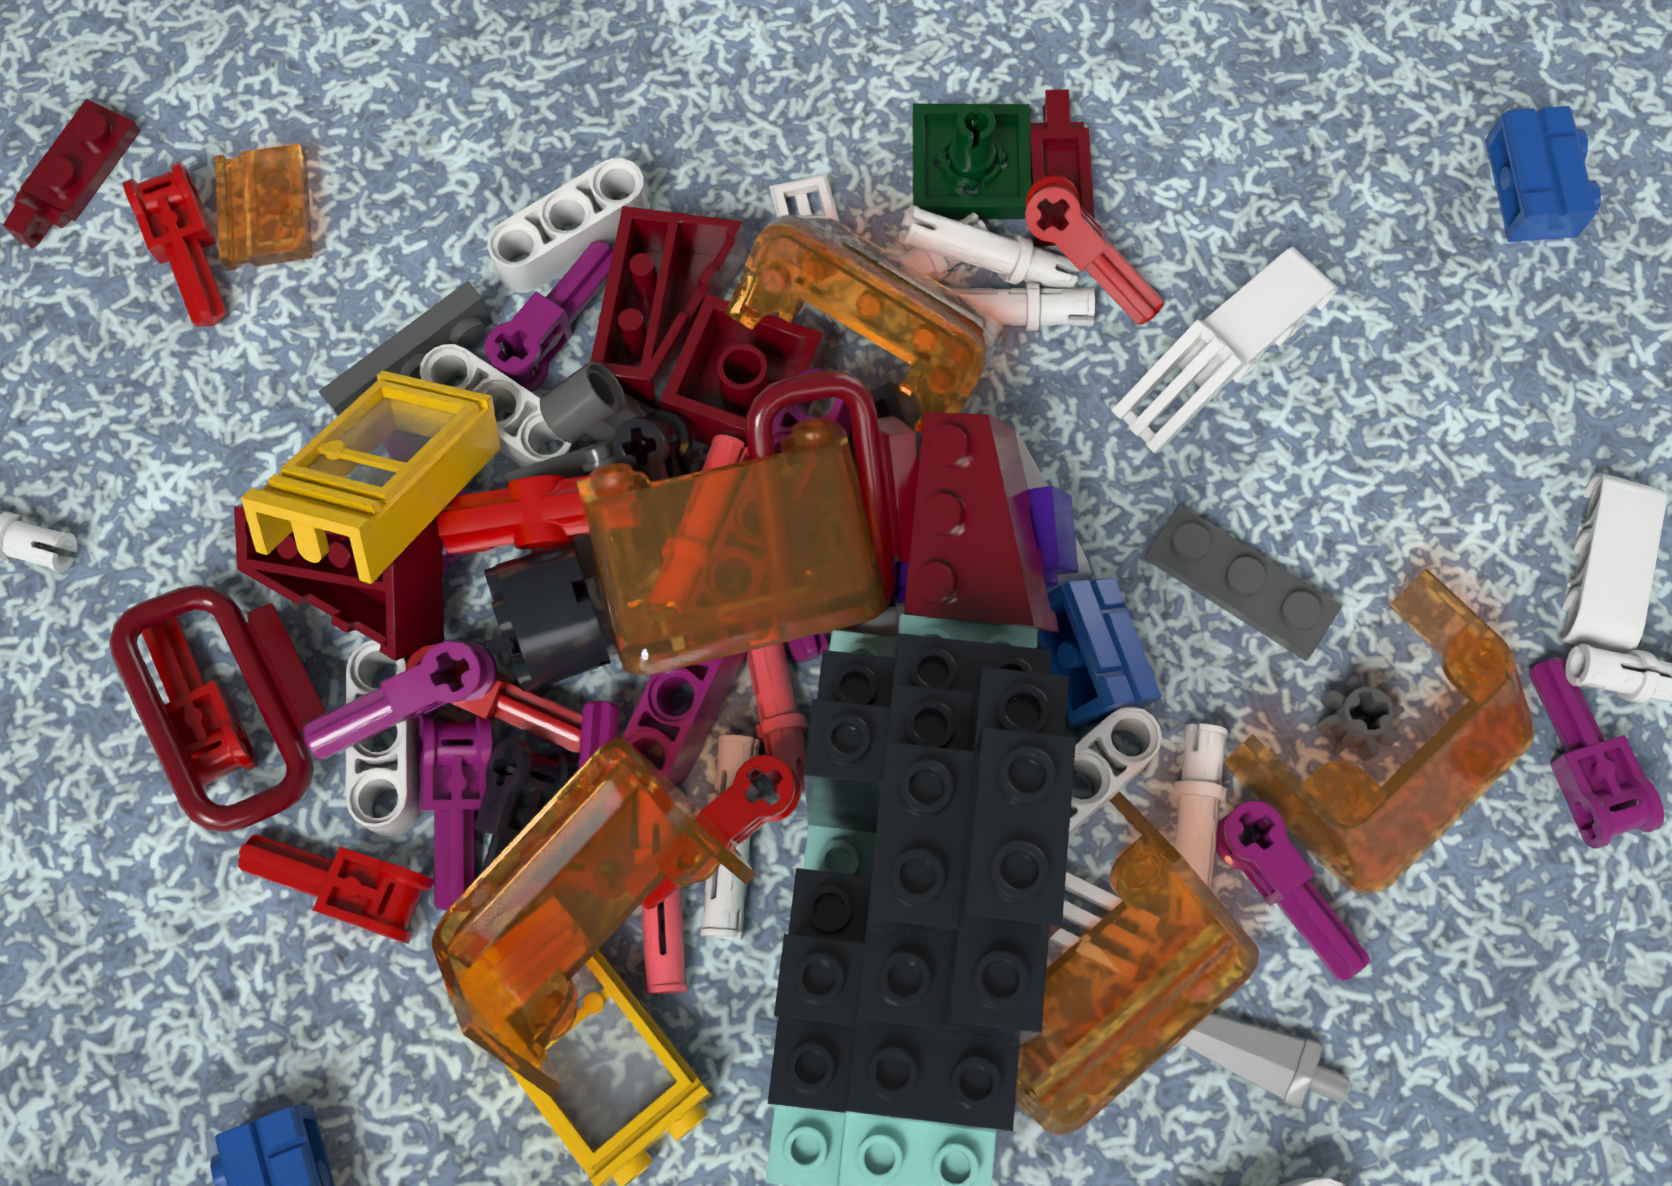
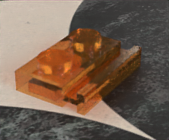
(263, 207)

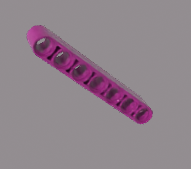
(711, 680)

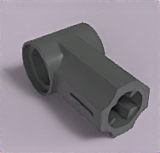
(590, 405)

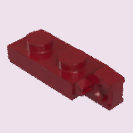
(1061, 150)
(70, 172)

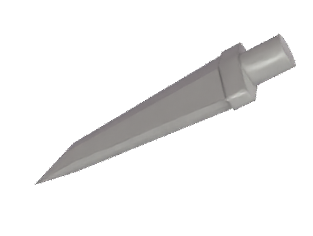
(1267, 1059)

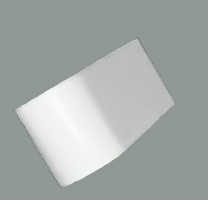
(538, 227)
(1265, 312)
(520, 433)
(1615, 564)
(1107, 766)
(374, 772)

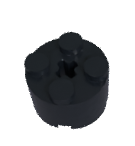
(546, 616)

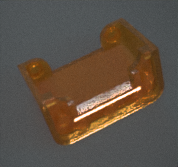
(878, 296)
(733, 552)

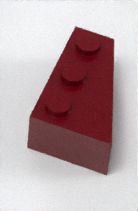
(655, 290)
(974, 528)
(397, 610)

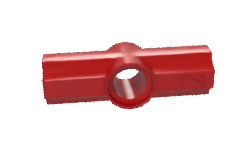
(526, 515)

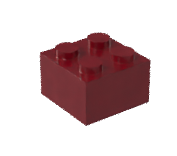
(731, 364)

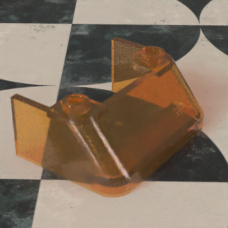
(1377, 832)
(561, 895)
(1130, 983)

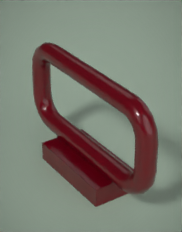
(883, 456)
(273, 677)

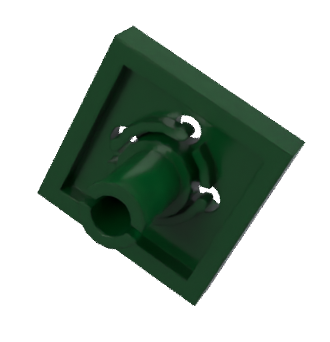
(970, 142)

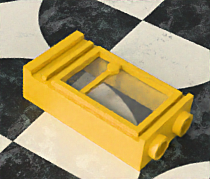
(377, 472)
(617, 1080)

